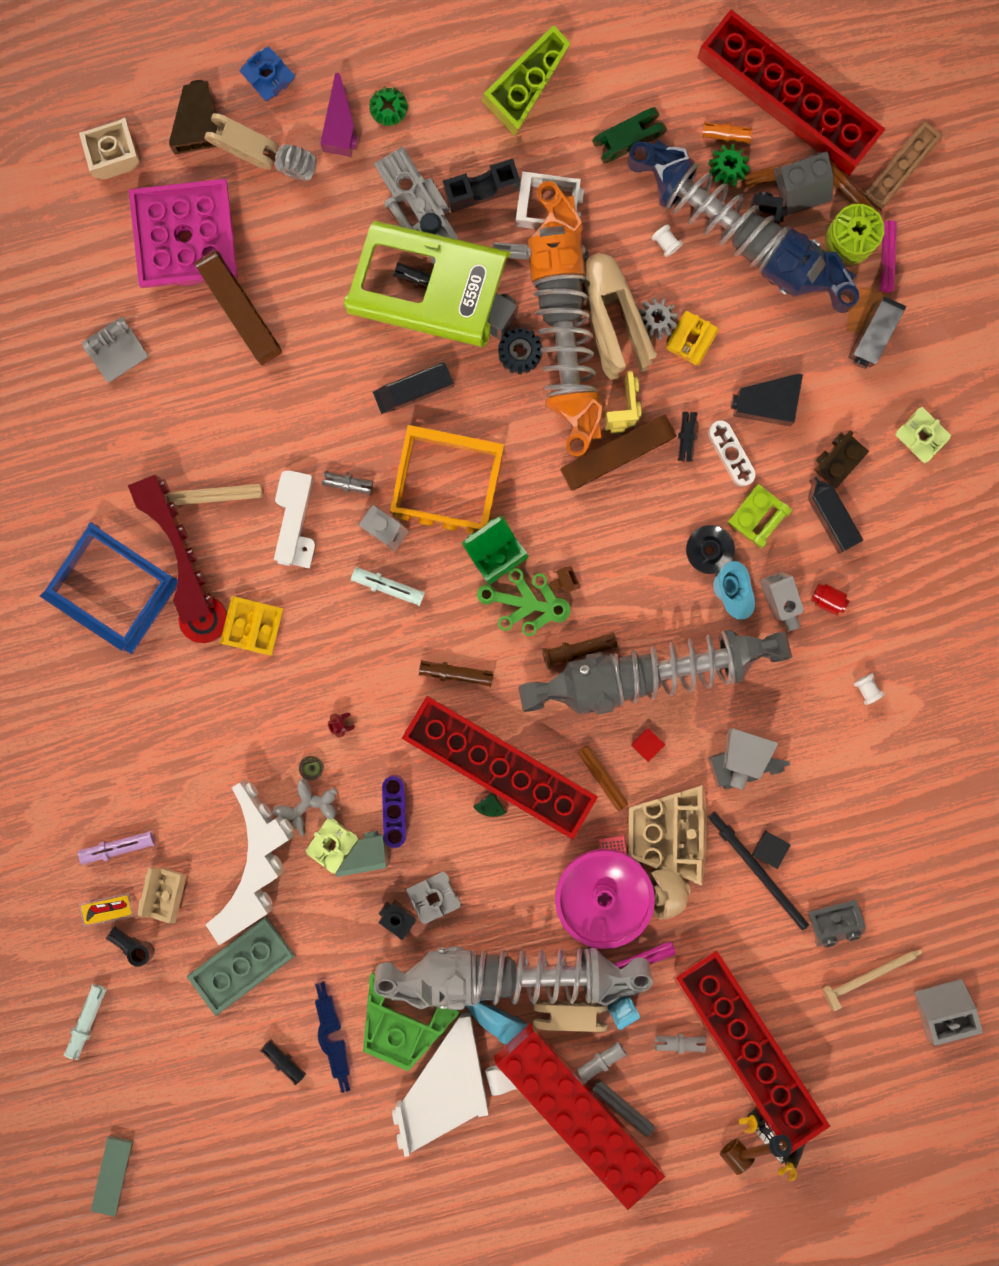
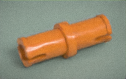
(727, 132)

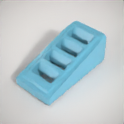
(623, 1012)

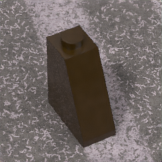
(193, 118)

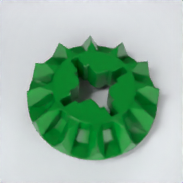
(387, 116)

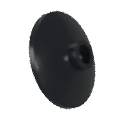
(721, 543)

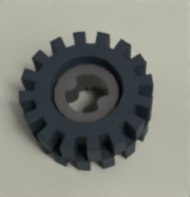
(509, 357)

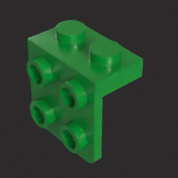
(494, 549)

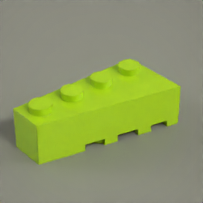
(522, 84)

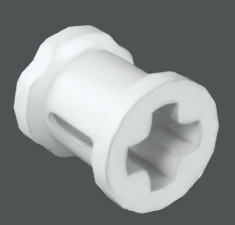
(667, 240)
(868, 689)

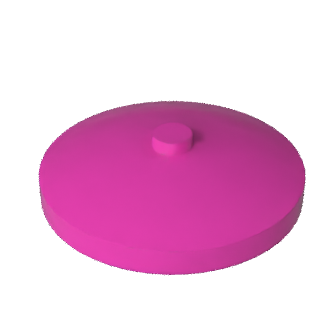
(604, 898)

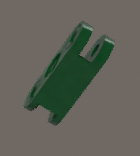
(624, 135)

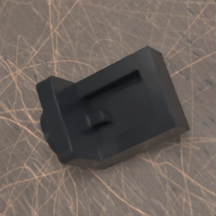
(769, 205)

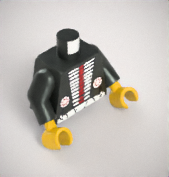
(758, 1125)

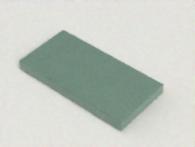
(241, 966)

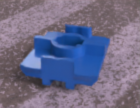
(275, 82)

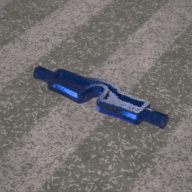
(335, 1049)

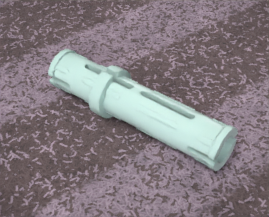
(360, 575)
(81, 1031)

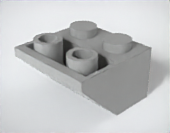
(947, 1012)

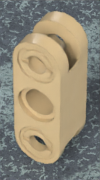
(242, 141)
(570, 1016)

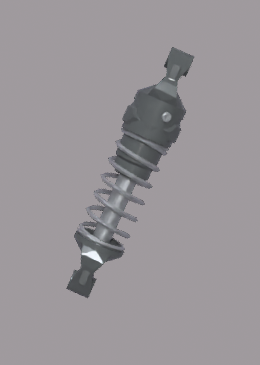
(608, 680)

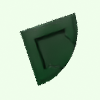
(490, 806)

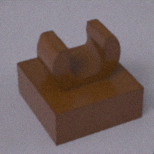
(566, 580)

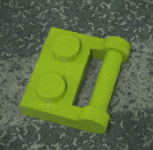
(753, 510)

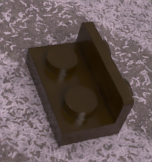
(841, 459)

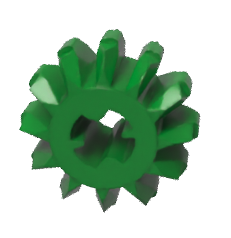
(733, 159)

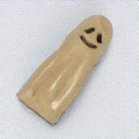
(605, 285)

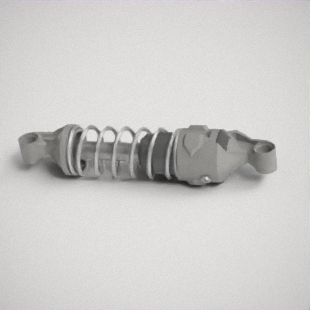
(461, 978)

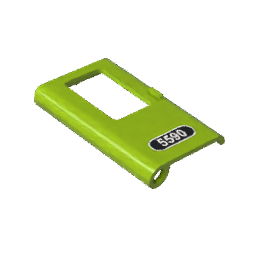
(457, 293)

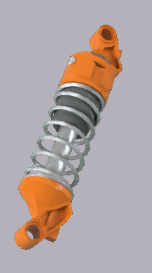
(557, 273)

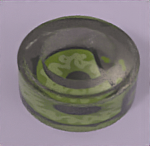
(311, 768)

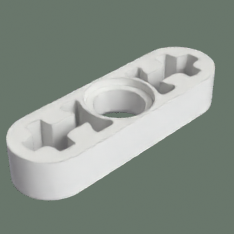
(746, 466)

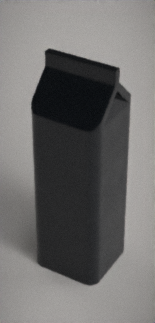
(413, 388)
(833, 515)

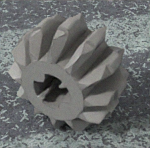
(295, 162)
(666, 320)

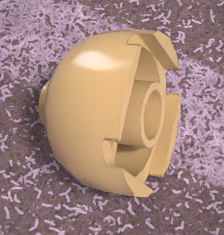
(669, 892)

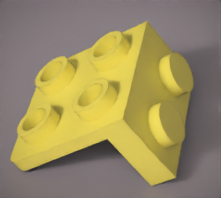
(621, 420)

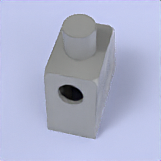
(383, 527)
(779, 590)
(746, 756)

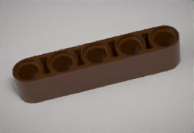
(238, 307)
(618, 452)

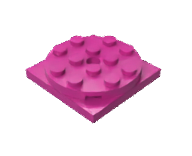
(168, 210)

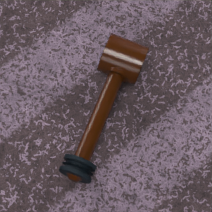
(741, 1158)

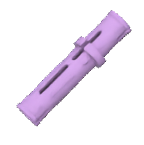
(88, 855)

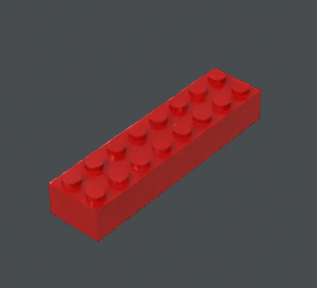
(790, 92)
(500, 767)
(751, 1050)
(579, 1116)

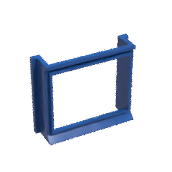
(147, 615)

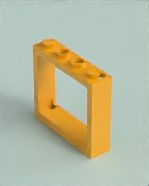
(450, 440)

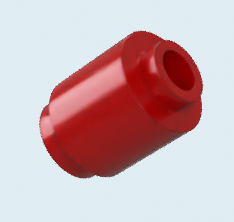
(830, 599)

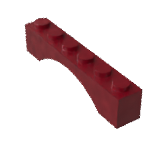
(190, 596)

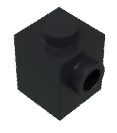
(397, 919)

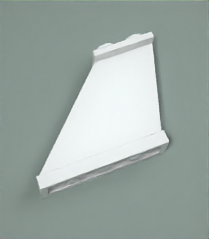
(445, 1092)

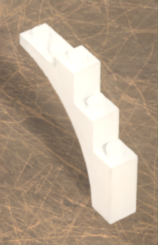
(261, 866)

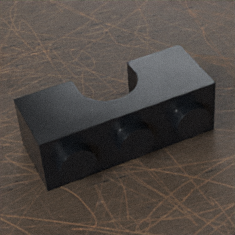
(470, 191)

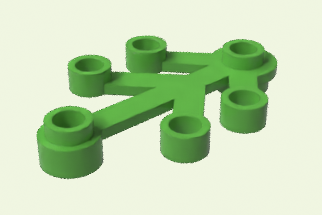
(528, 603)

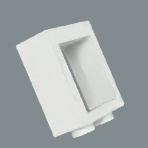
(534, 180)

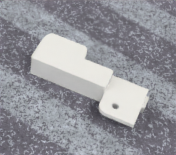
(294, 495)

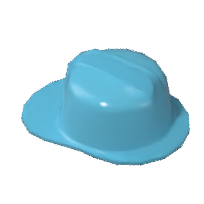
(735, 590)

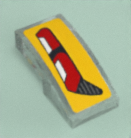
(105, 909)

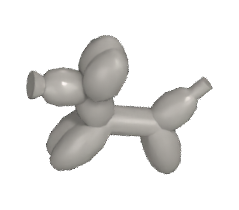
(304, 790)

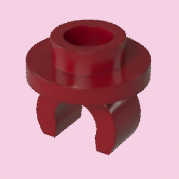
(337, 726)

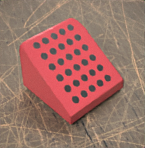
(614, 842)

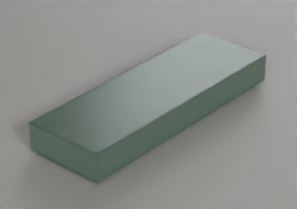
(112, 1176)

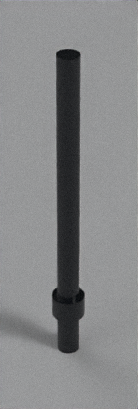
(727, 833)

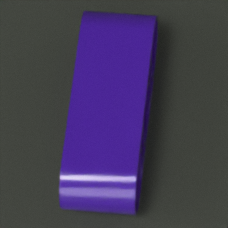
(391, 823)

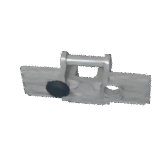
(422, 197)

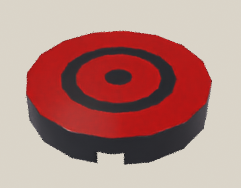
(207, 628)

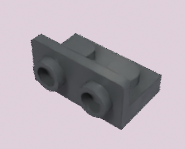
(837, 924)

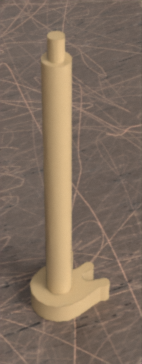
(831, 995)

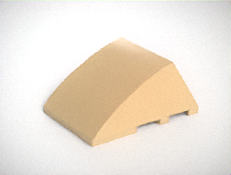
(671, 833)

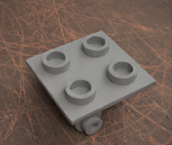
(115, 349)

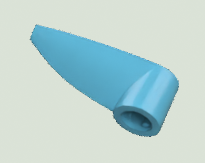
(497, 1021)

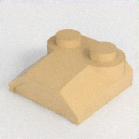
(109, 150)

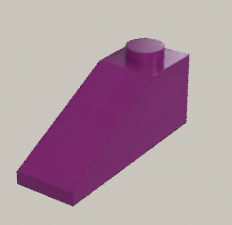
(338, 130)

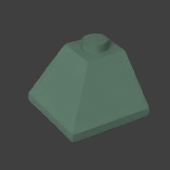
(367, 855)

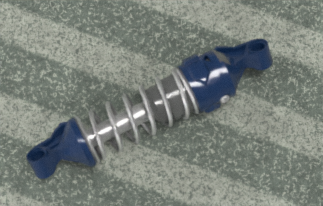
(780, 253)

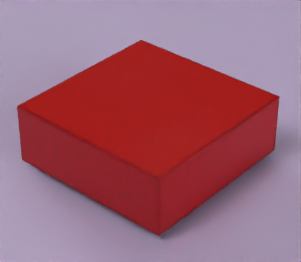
(647, 744)

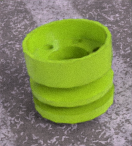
(848, 244)

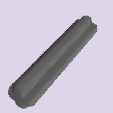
(623, 1108)

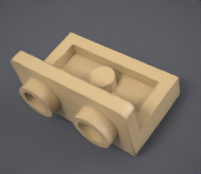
(162, 894)

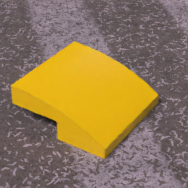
(251, 625)

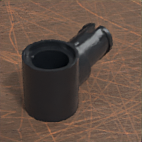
(130, 945)

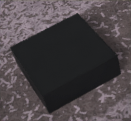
(771, 849)

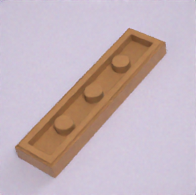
(902, 165)

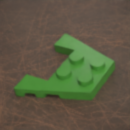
(398, 1036)

